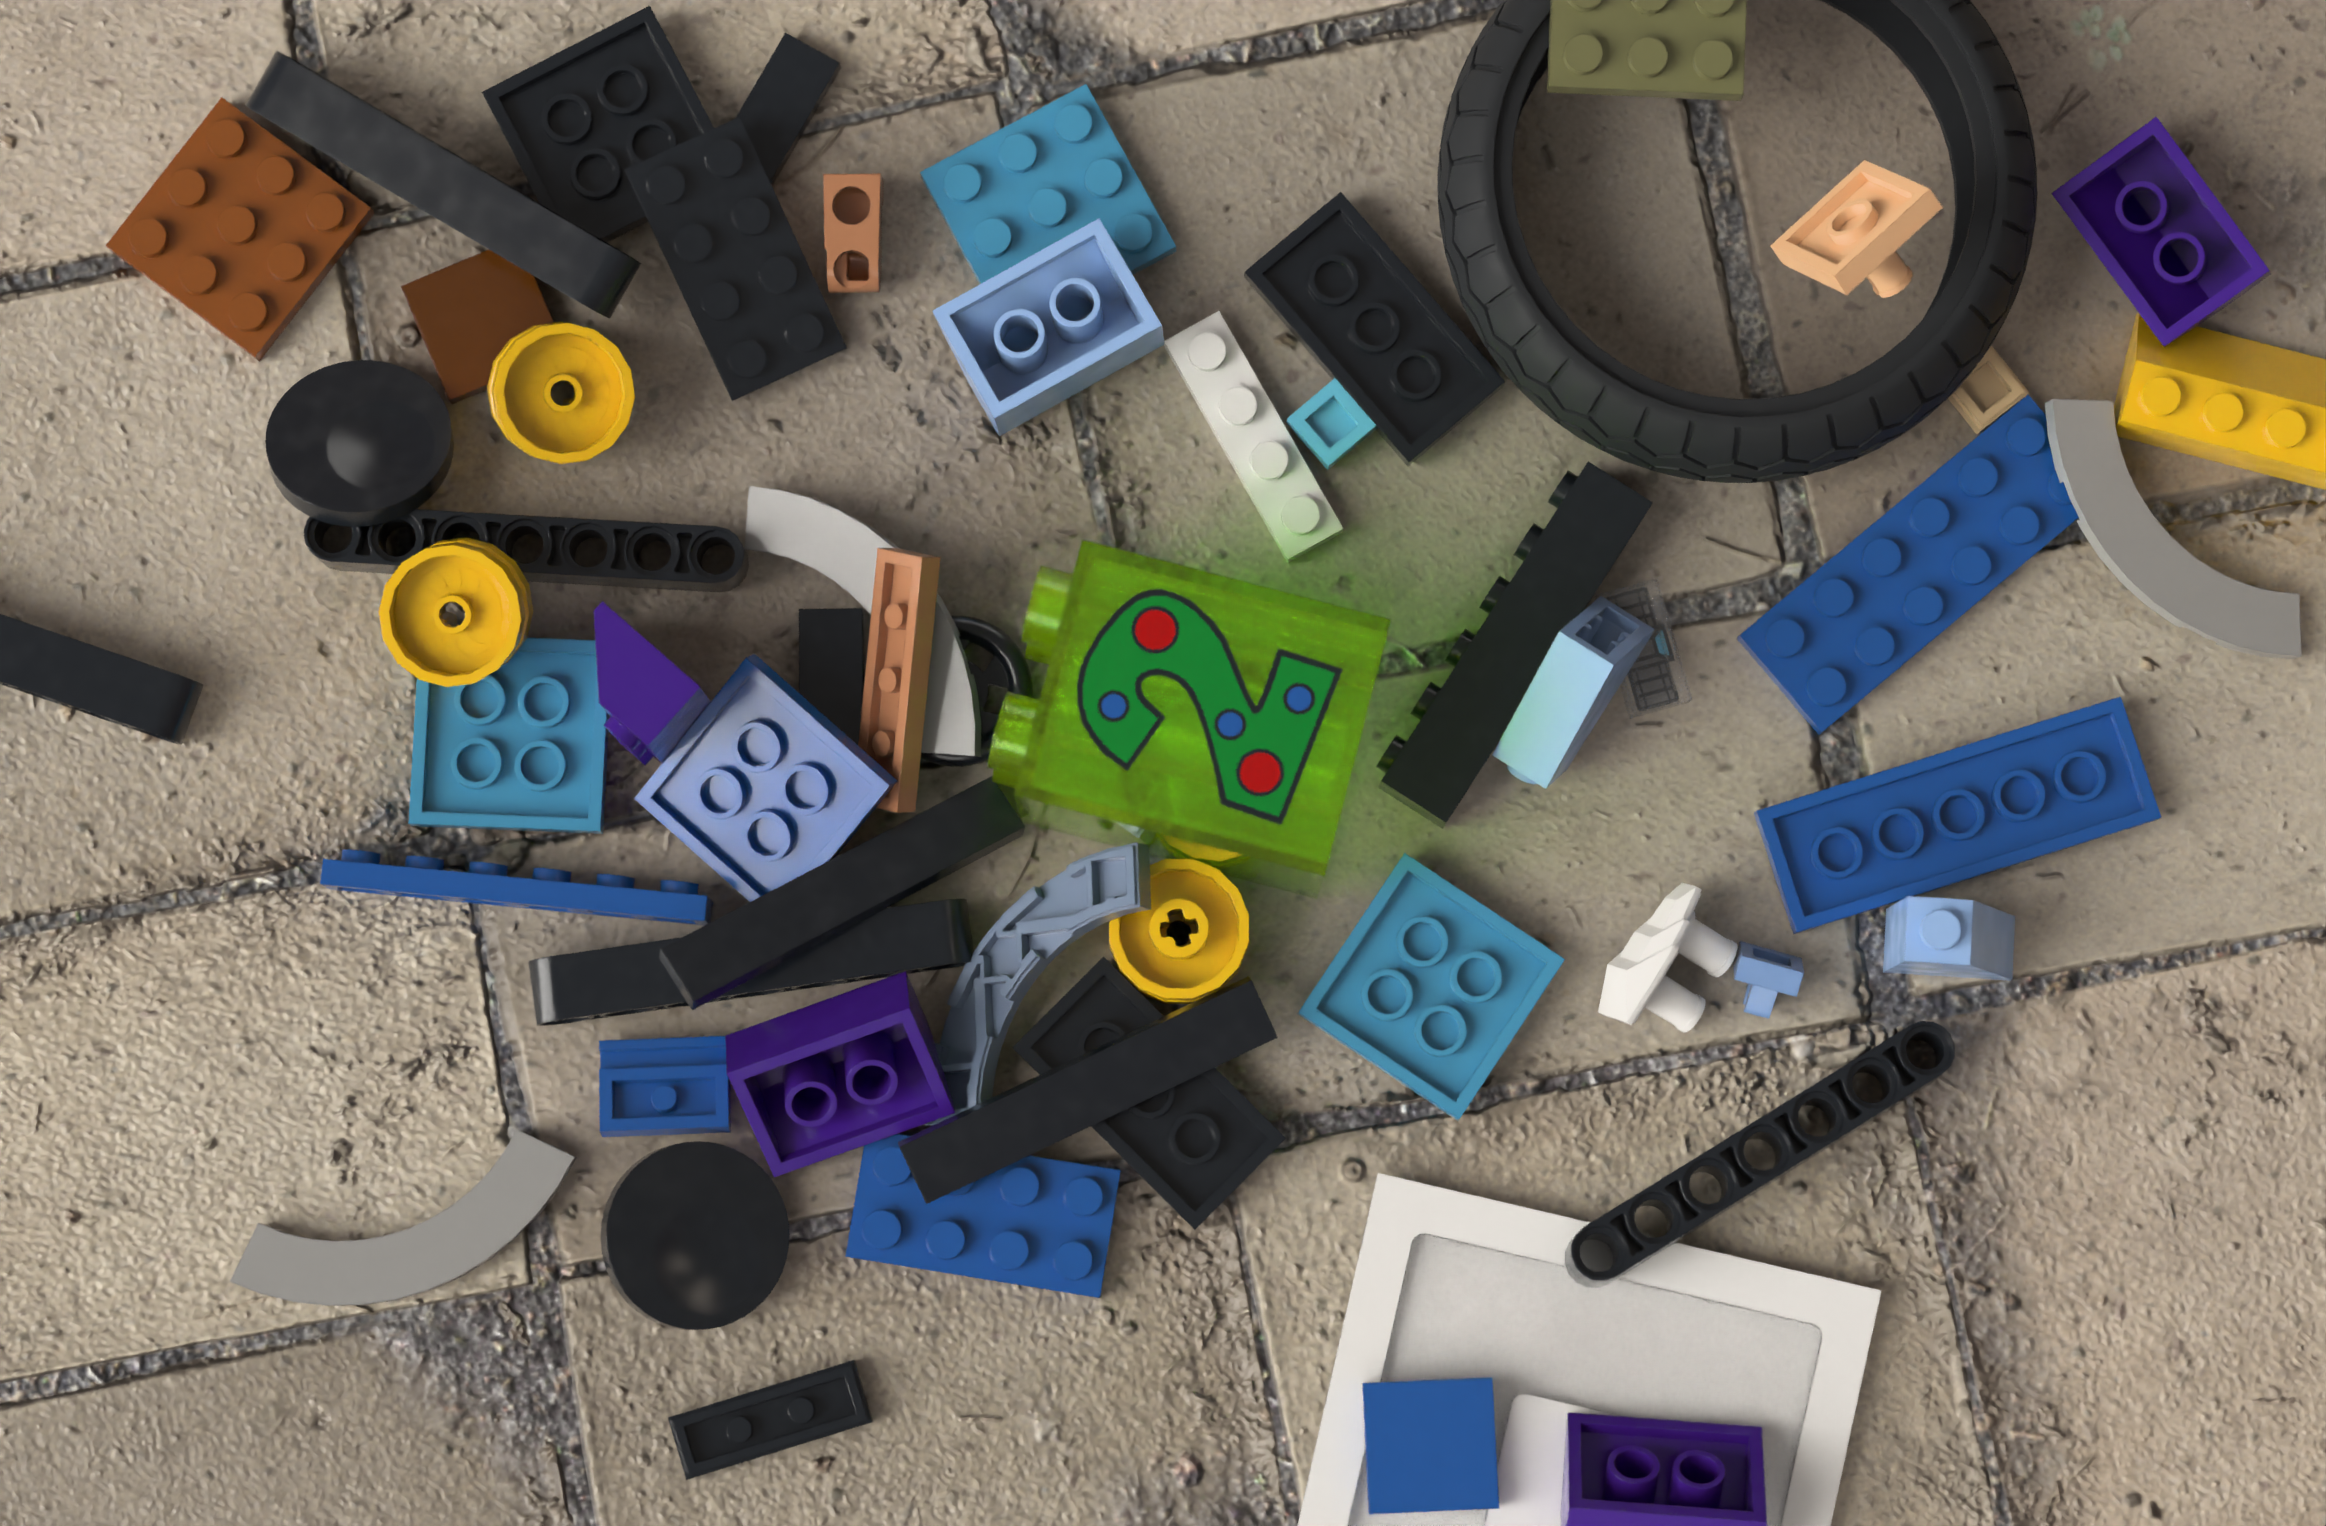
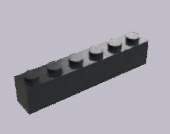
(1498, 663)

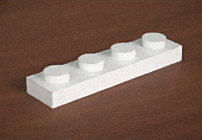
(1253, 436)

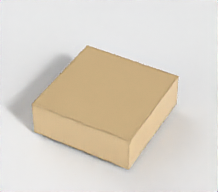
(1988, 392)

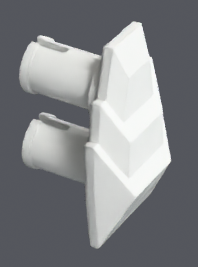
(1638, 973)

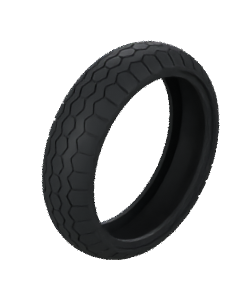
(1726, 438)

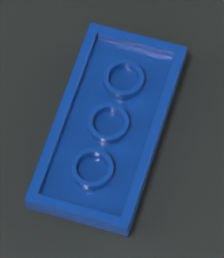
(1021, 1225)

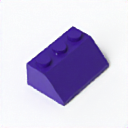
(2161, 232)
(642, 690)
(838, 1074)
(1661, 1473)

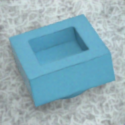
(1331, 424)

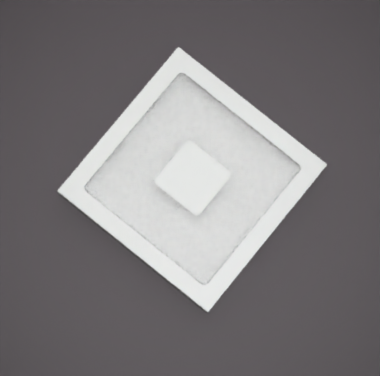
(1686, 1336)

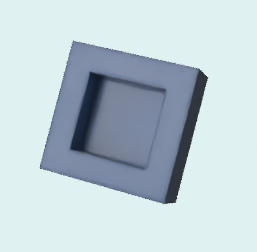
(1766, 975)

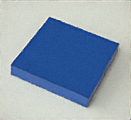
(1430, 1445)

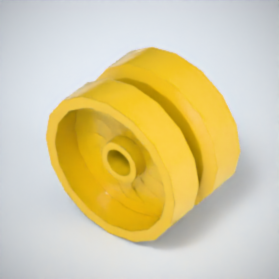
(522, 392)
(429, 639)
(1217, 943)

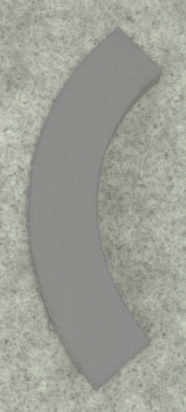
(847, 554)
(2145, 554)
(415, 1257)

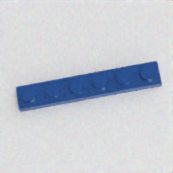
(490, 885)

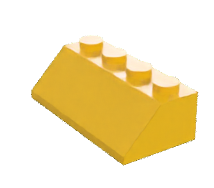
(2226, 402)

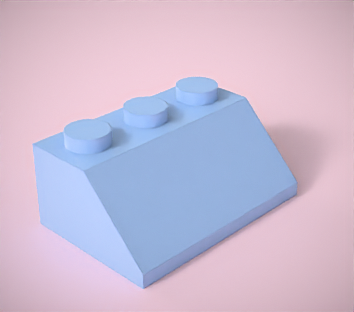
(1049, 327)

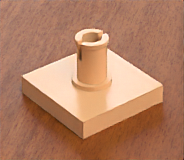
(1858, 231)

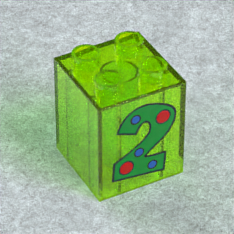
(1189, 715)

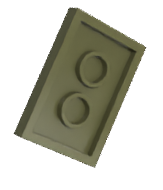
(1648, 48)

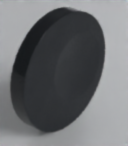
(359, 443)
(695, 1235)

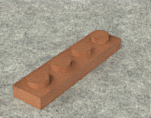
(899, 668)

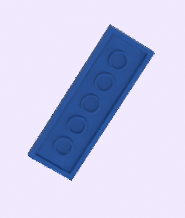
(1914, 569)
(1957, 815)

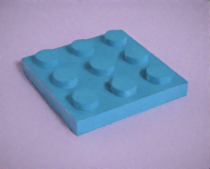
(1043, 184)
(514, 746)
(1431, 986)

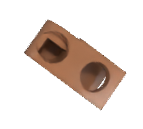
(853, 231)

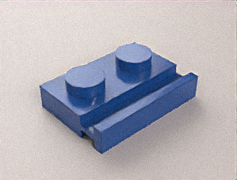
(664, 1087)

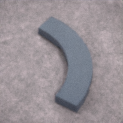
(1020, 949)

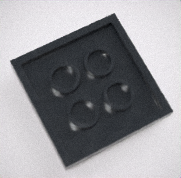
(595, 114)

